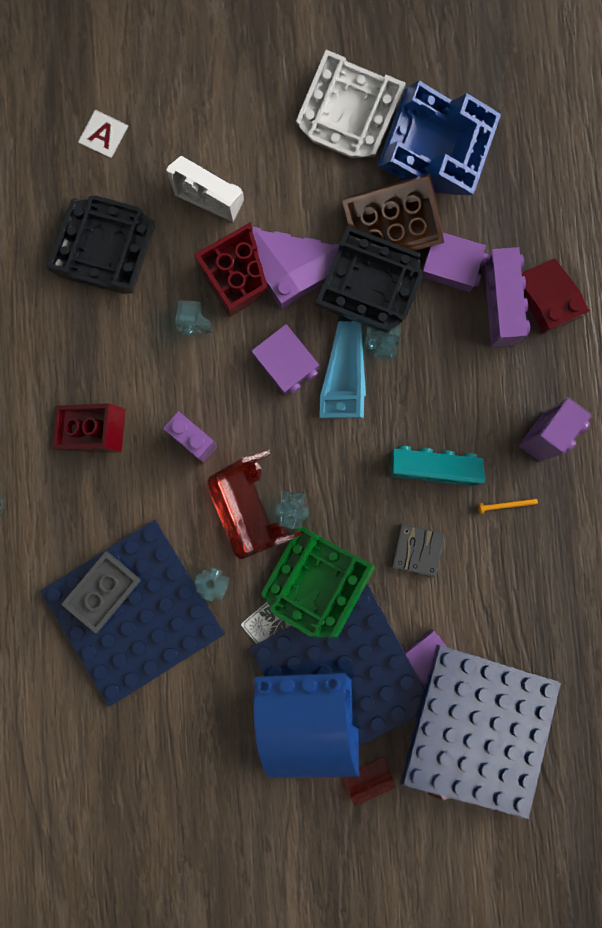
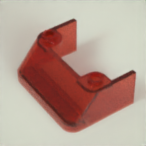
(242, 508)

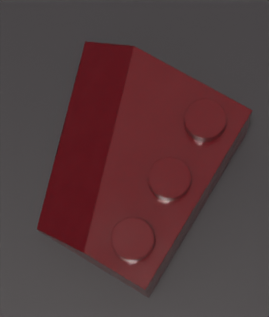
(233, 269)

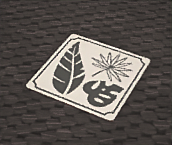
(263, 624)

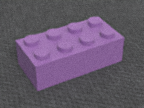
(506, 297)
(556, 430)

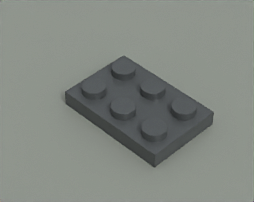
(101, 592)

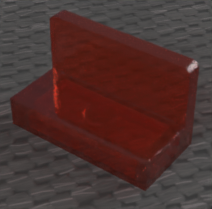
(372, 781)

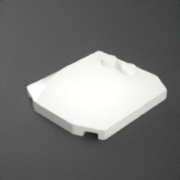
(348, 107)

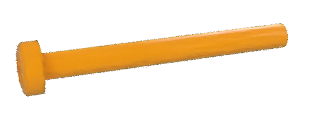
(481, 508)

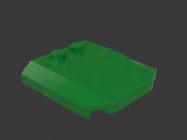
(316, 585)

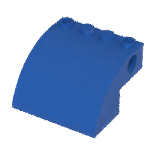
(439, 139)
(306, 726)

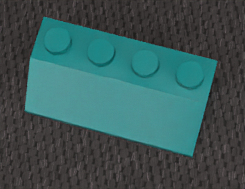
(437, 467)

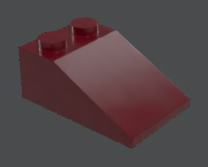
(553, 296)
(89, 428)

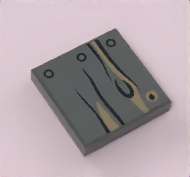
(418, 550)

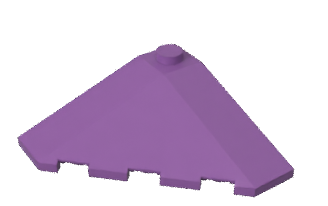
(293, 264)

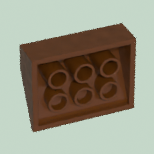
(398, 213)

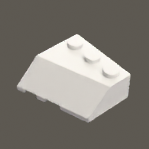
(204, 189)

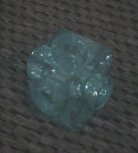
(292, 510)
(220, 587)

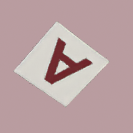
(103, 133)

